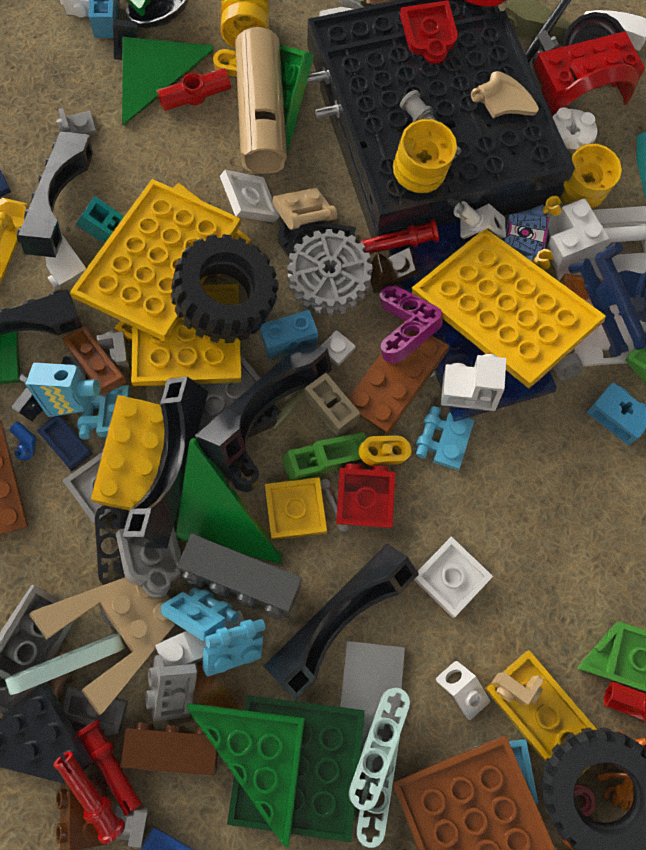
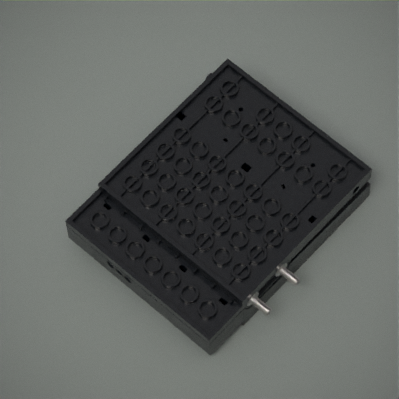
(368, 71)

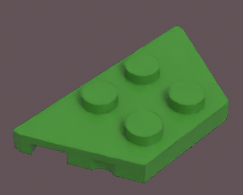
(619, 657)

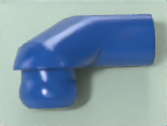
(26, 439)

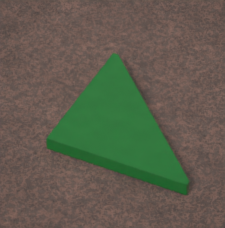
(153, 66)
(295, 73)
(217, 511)
(262, 756)

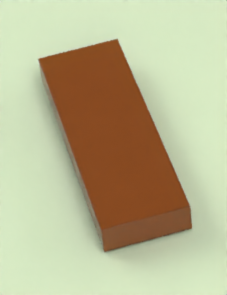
(94, 360)

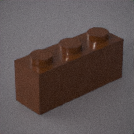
(168, 750)

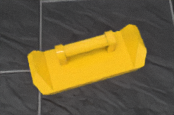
(11, 219)

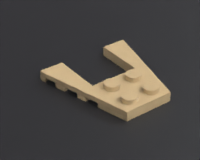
(132, 614)

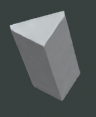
(24, 644)

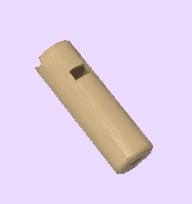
(260, 101)

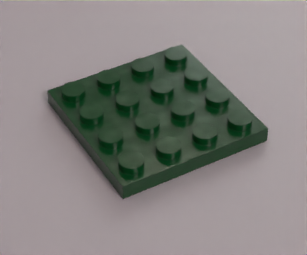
(324, 774)

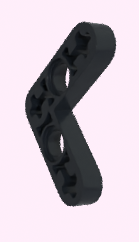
(244, 461)
(119, 522)

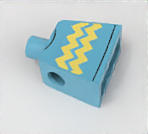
(60, 388)

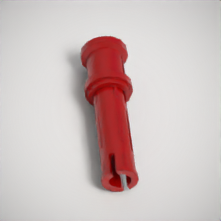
(411, 236)
(101, 754)
(96, 807)

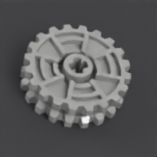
(332, 254)

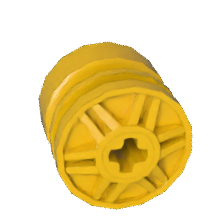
(242, 15)
(424, 155)
(594, 175)

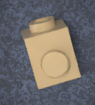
(512, 690)

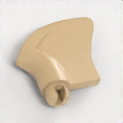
(504, 96)

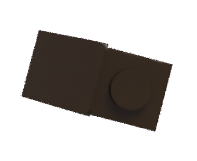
(393, 269)

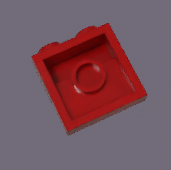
(365, 496)

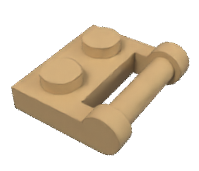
(303, 208)

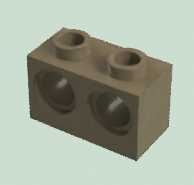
(331, 405)

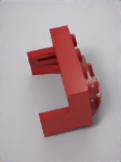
(594, 64)

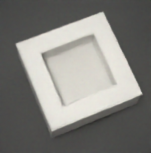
(338, 347)

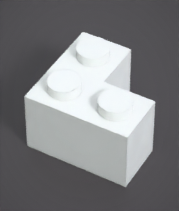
(579, 236)
(474, 386)

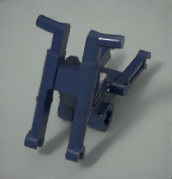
(624, 289)

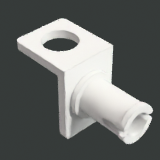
(478, 220)

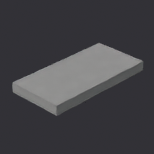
(366, 676)

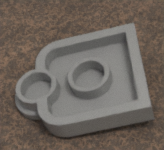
(150, 566)

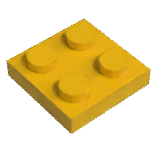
(295, 508)

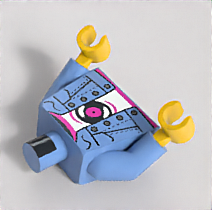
(528, 232)

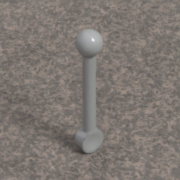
(325, 485)

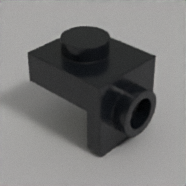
(120, 30)
(26, 403)

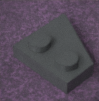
(82, 713)

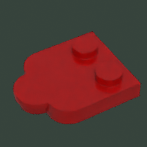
(429, 30)

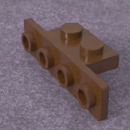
(73, 830)

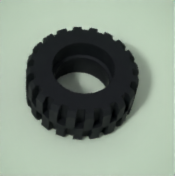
(229, 258)
(559, 781)

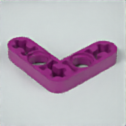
(397, 344)

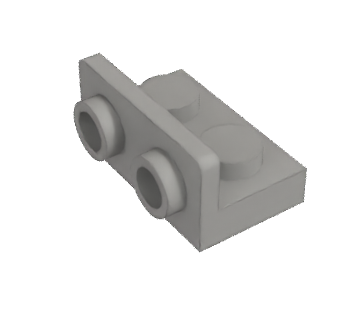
(170, 690)

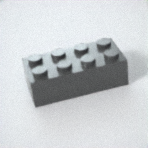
(239, 576)

